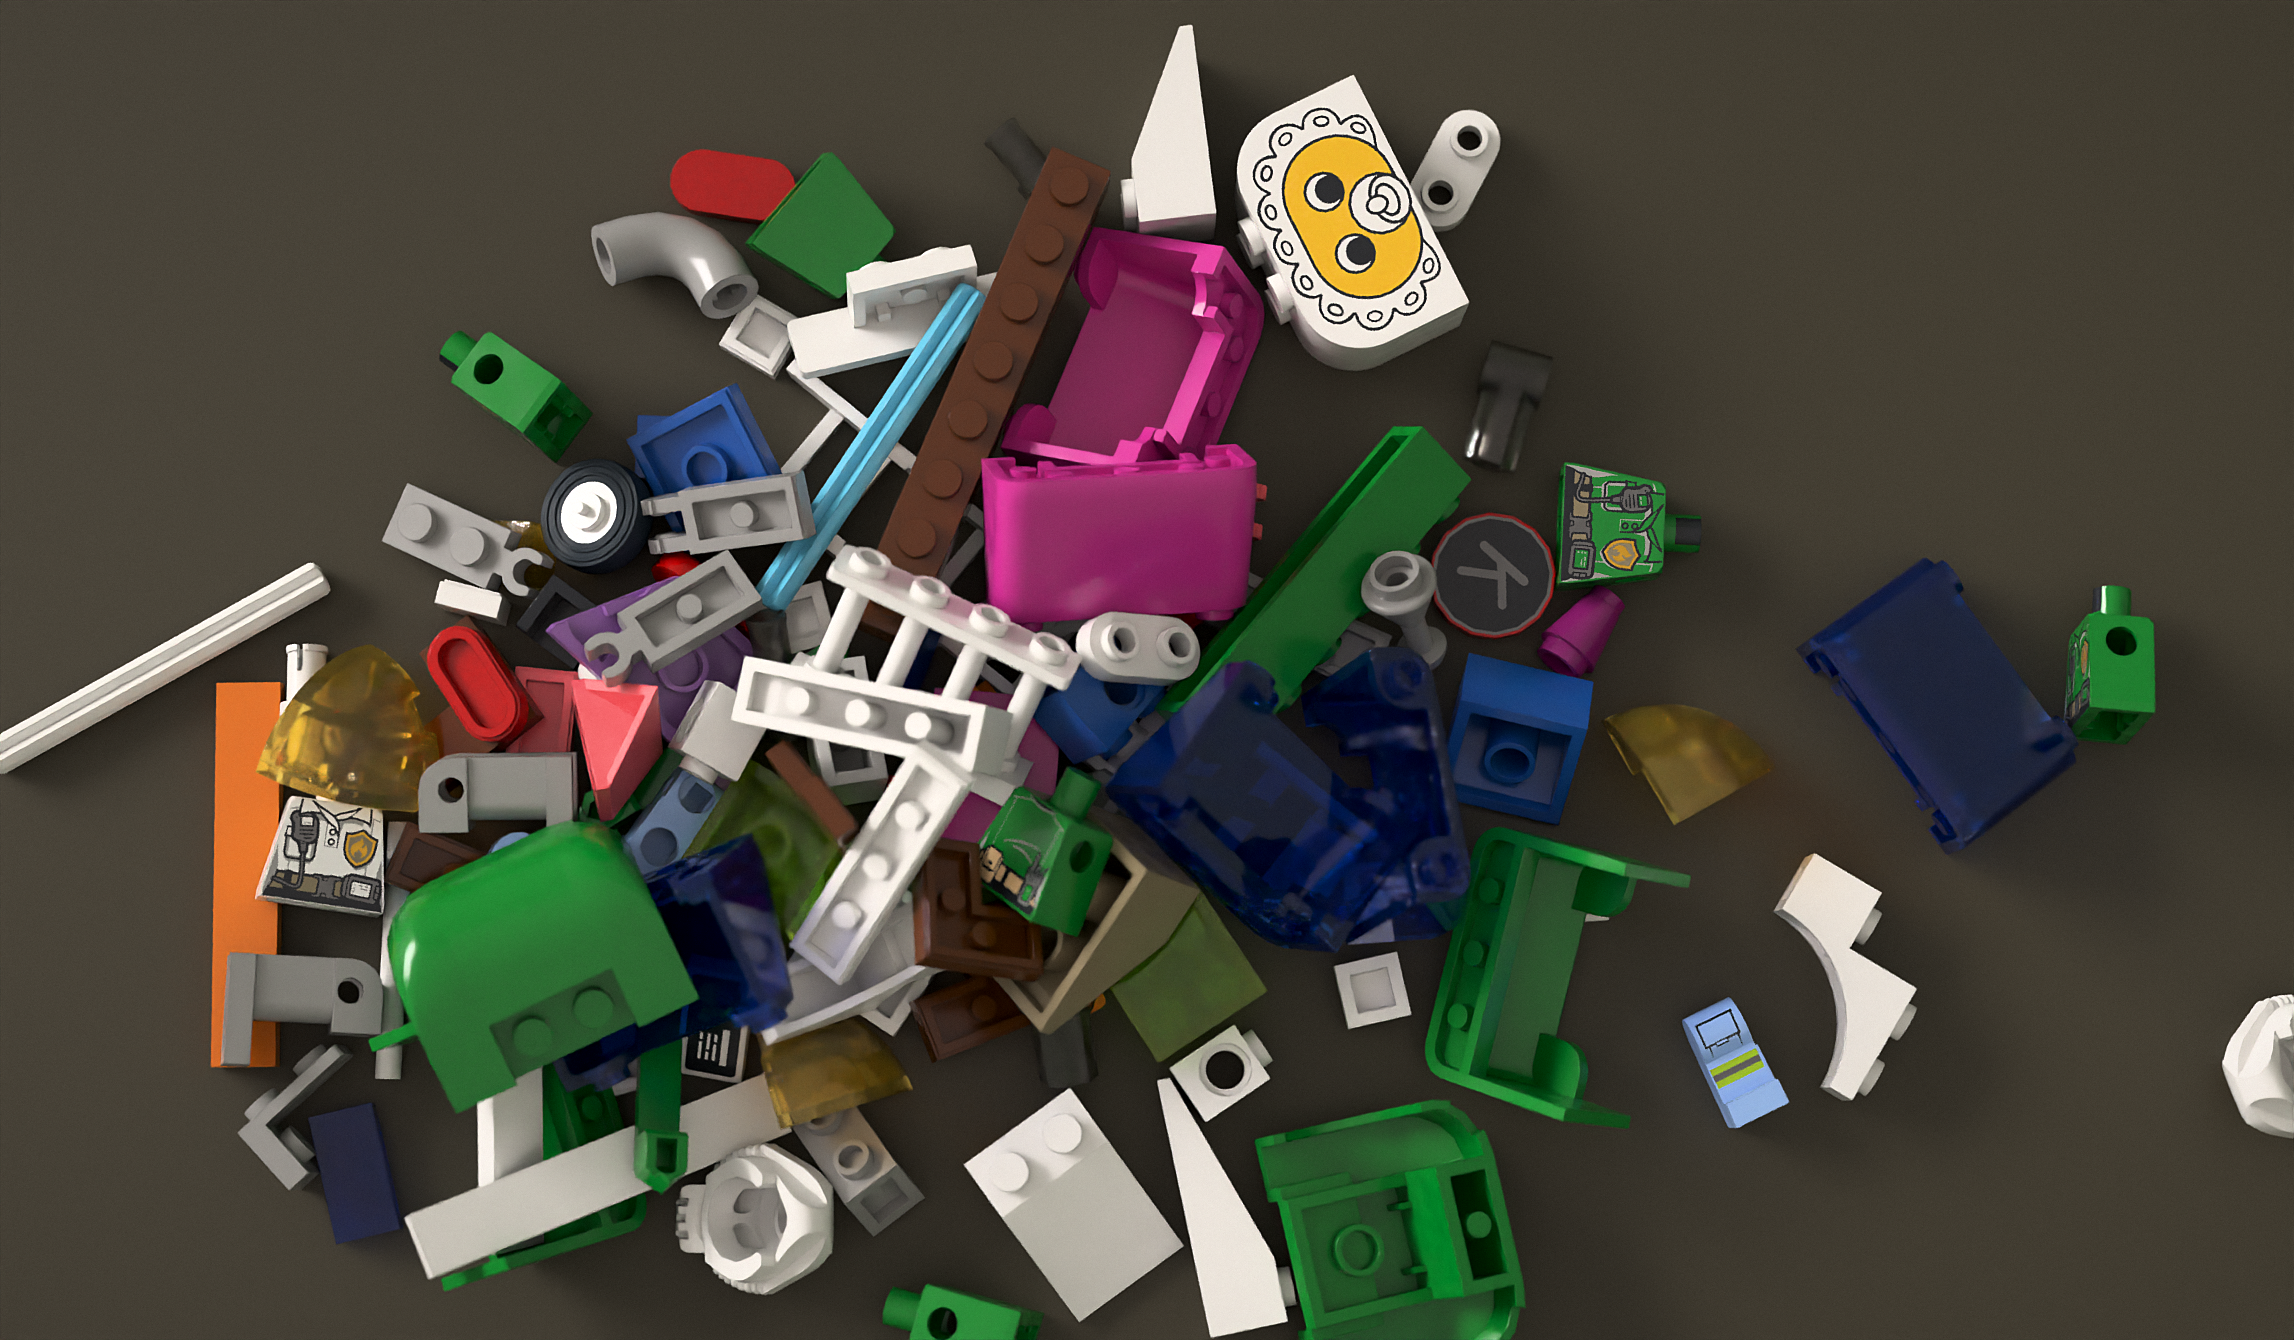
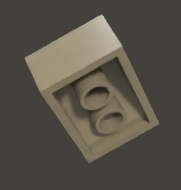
(1128, 920)

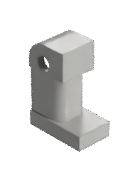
(499, 789)
(296, 992)

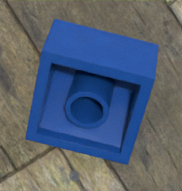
(1517, 737)

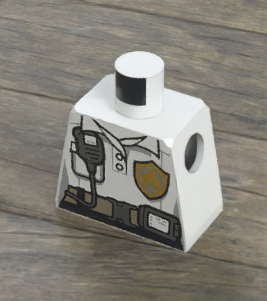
(326, 858)

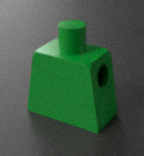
(824, 228)
(977, 1315)

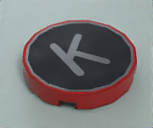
(1492, 576)

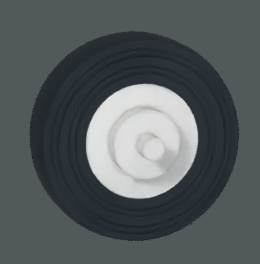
(596, 516)

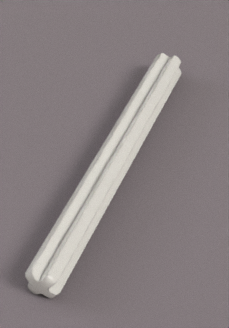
(161, 665)

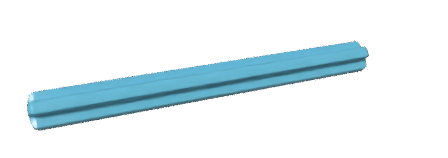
(873, 444)

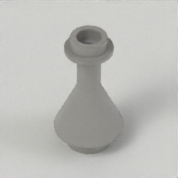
(1401, 590)

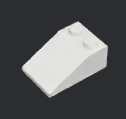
(1171, 162)
(1074, 1204)

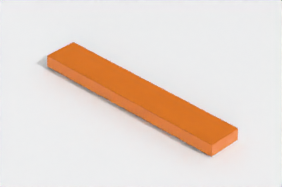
(244, 829)

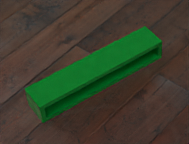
(1316, 586)

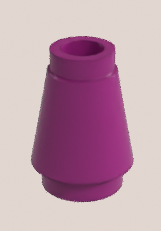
(1580, 635)

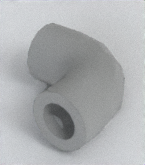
(676, 249)

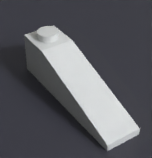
(870, 714)
(1230, 1256)

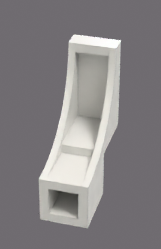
(880, 974)
(1870, 1002)

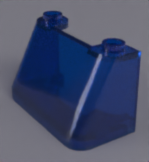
(1942, 702)
(1391, 711)
(1262, 814)
(731, 945)

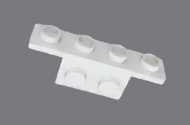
(885, 311)

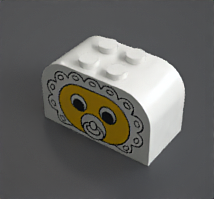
(1341, 233)

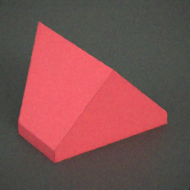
(618, 738)

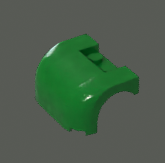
(532, 957)
(1396, 1226)

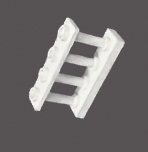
(980, 627)

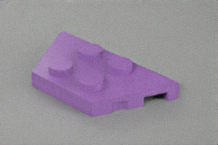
(678, 682)

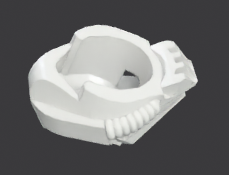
(2262, 1066)
(759, 1219)

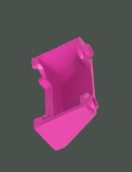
(1152, 360)
(1119, 537)

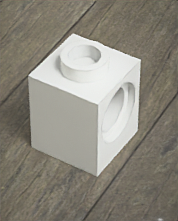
(711, 740)
(1201, 1092)

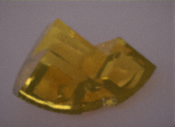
(353, 735)
(1686, 754)
(830, 1072)

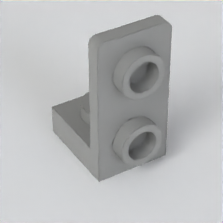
(288, 1151)
(860, 1168)

